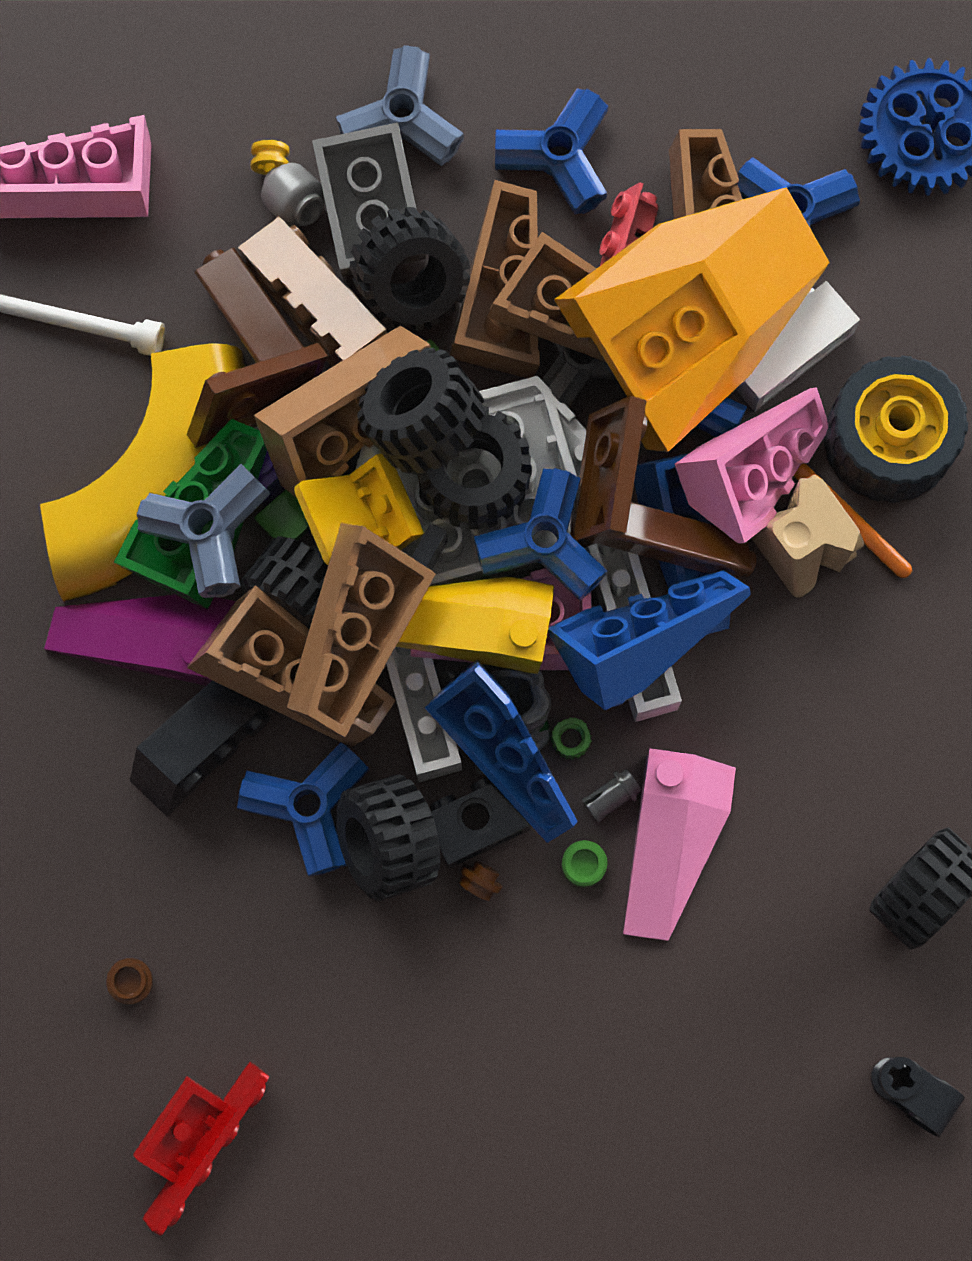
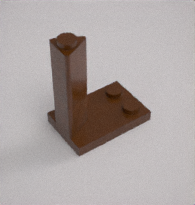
(279, 355)
(609, 518)

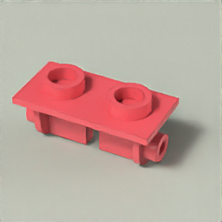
(632, 214)

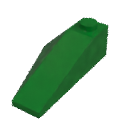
(169, 561)

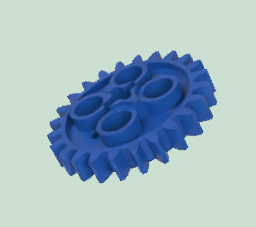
(891, 133)

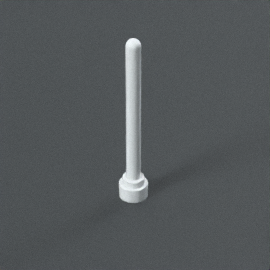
(145, 336)

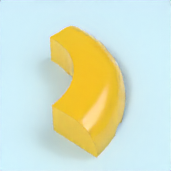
(92, 524)

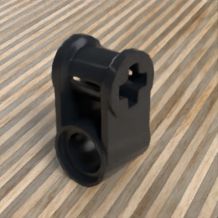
(922, 1097)

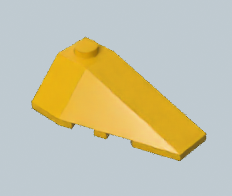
(486, 620)

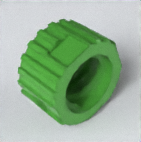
(576, 752)

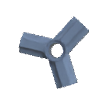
(406, 91)
(184, 520)

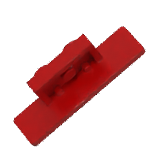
(190, 1137)

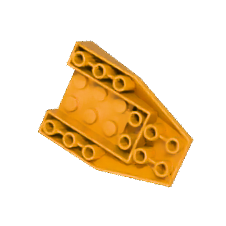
(697, 306)

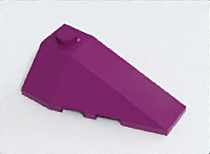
(138, 634)

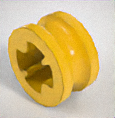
(268, 155)

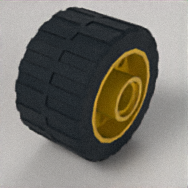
(895, 429)

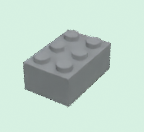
(360, 179)

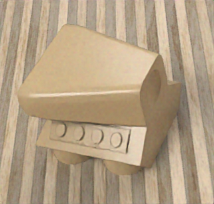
(808, 535)

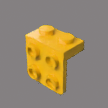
(366, 497)

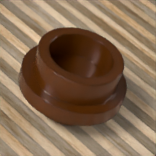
(480, 880)
(129, 981)

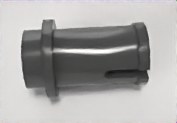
(612, 795)

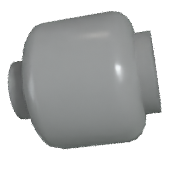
(293, 194)

